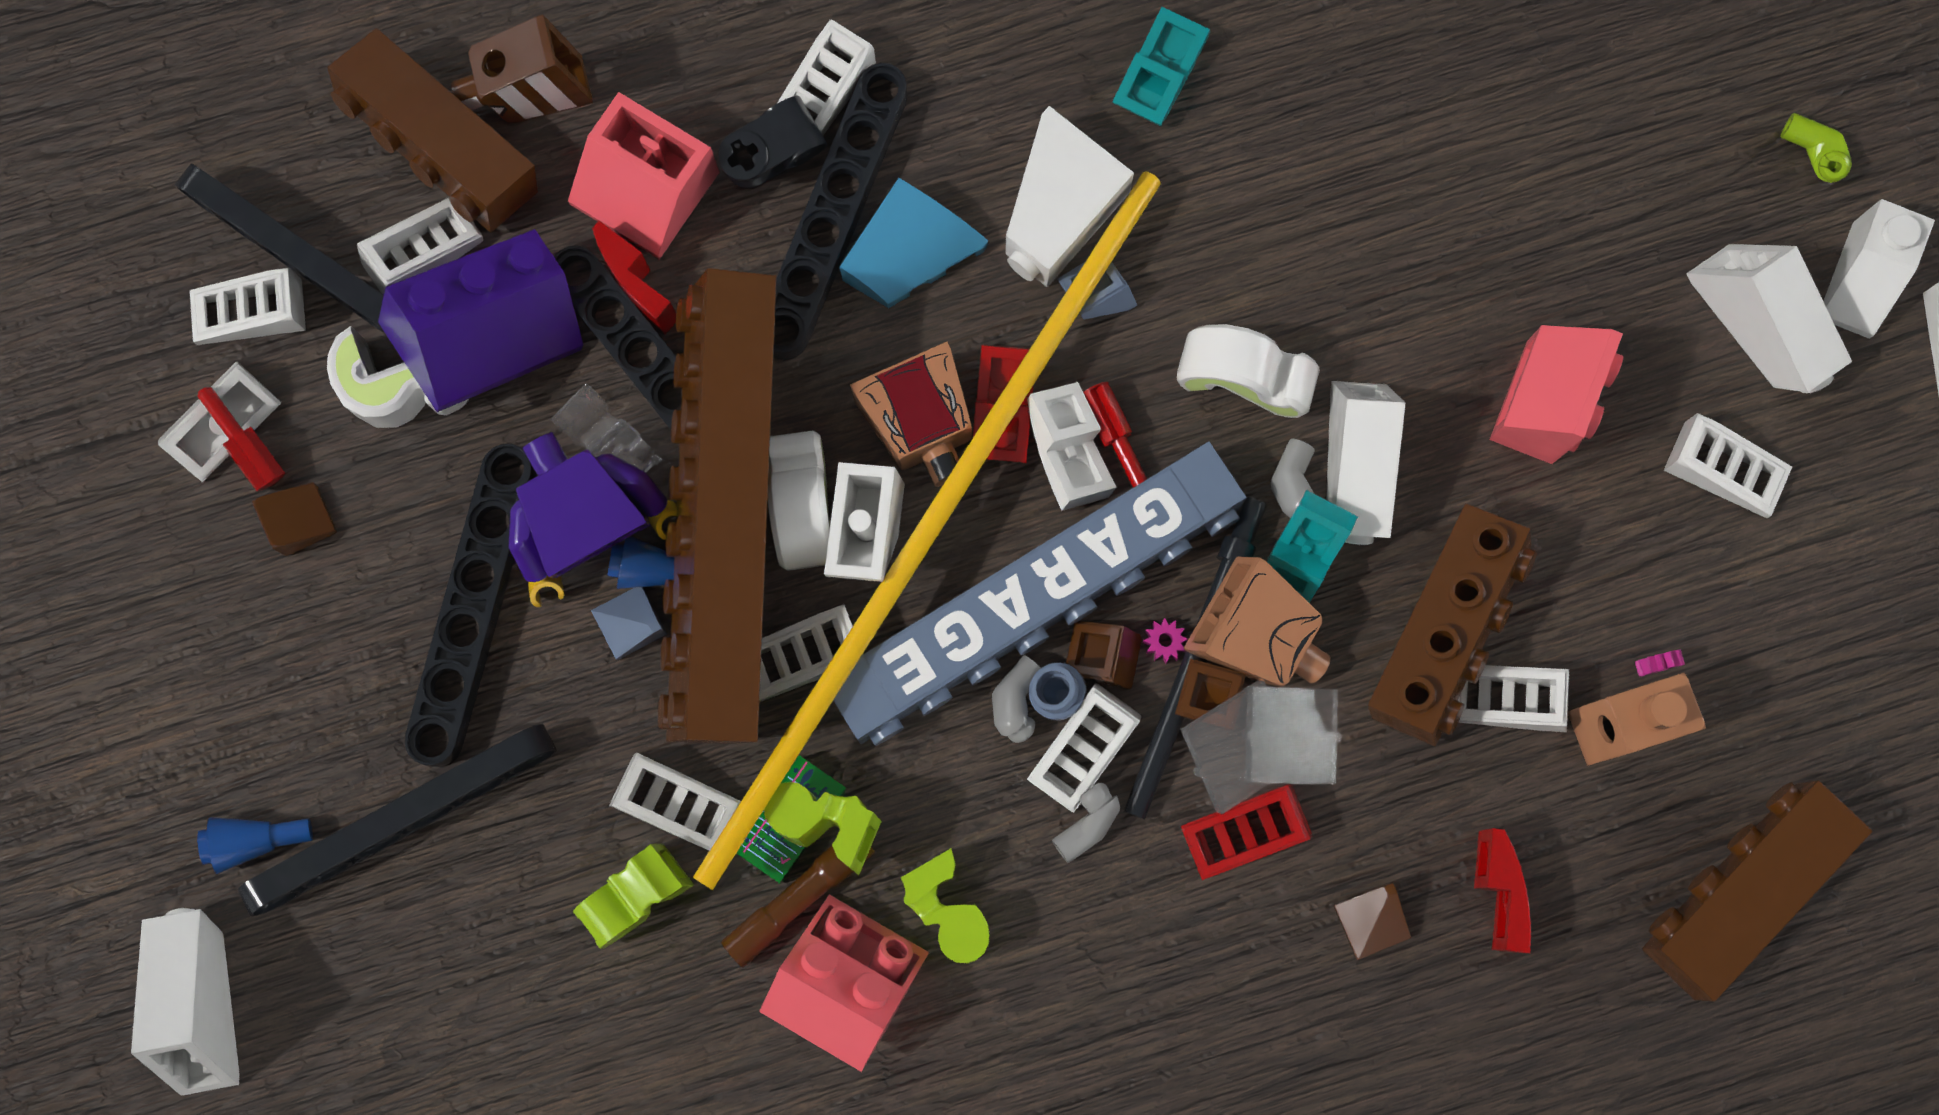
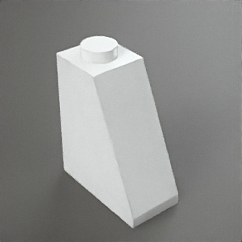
(1062, 199)
(1773, 313)
(1364, 455)
(185, 1003)

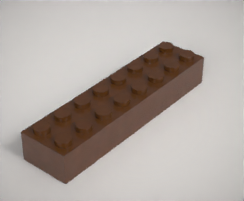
(719, 509)

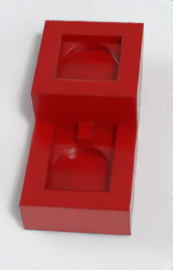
(629, 270)
(995, 372)
(1501, 872)

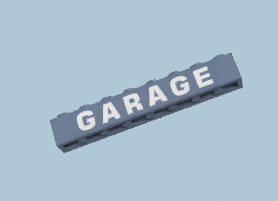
(1038, 591)

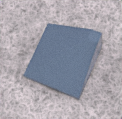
(1108, 297)
(629, 622)

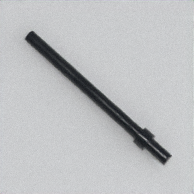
(1169, 724)

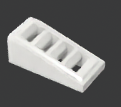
(831, 39)
(392, 240)
(286, 319)
(1721, 439)
(815, 625)
(1114, 708)
(1553, 721)
(631, 780)

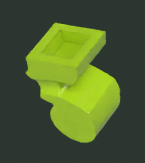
(804, 819)
(628, 895)
(962, 928)

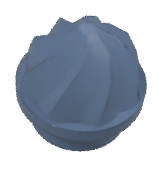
(1057, 691)

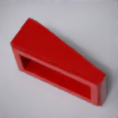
(1293, 814)

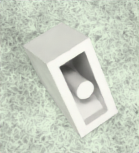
(1876, 266)
(864, 521)

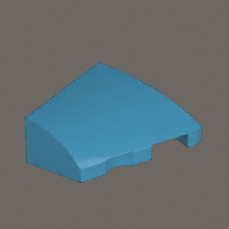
(908, 245)

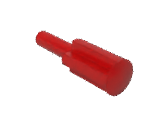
(1114, 429)
(243, 445)

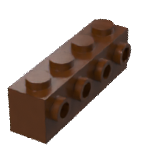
(432, 130)
(1452, 624)
(1755, 889)

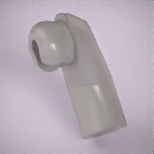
(1288, 479)
(1010, 702)
(1090, 828)

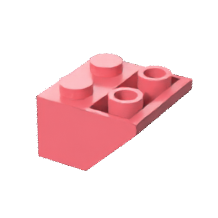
(641, 175)
(1558, 390)
(843, 982)

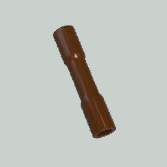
(770, 920)

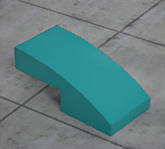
(1161, 66)
(1311, 543)

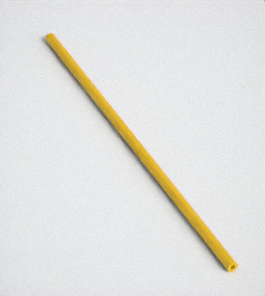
(924, 535)

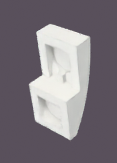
(1064, 438)

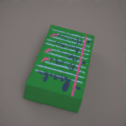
(768, 848)

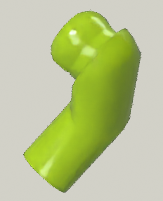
(1823, 145)

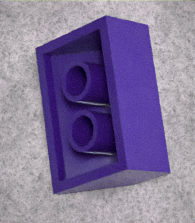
(482, 319)

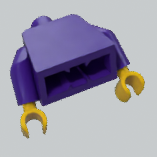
(578, 511)

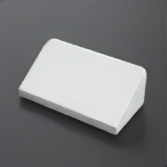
(197, 438)

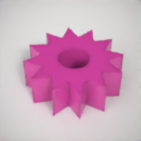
(1169, 630)
(1659, 663)

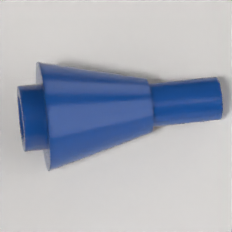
(639, 564)
(236, 841)

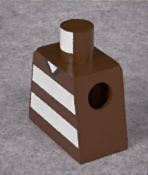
(525, 73)

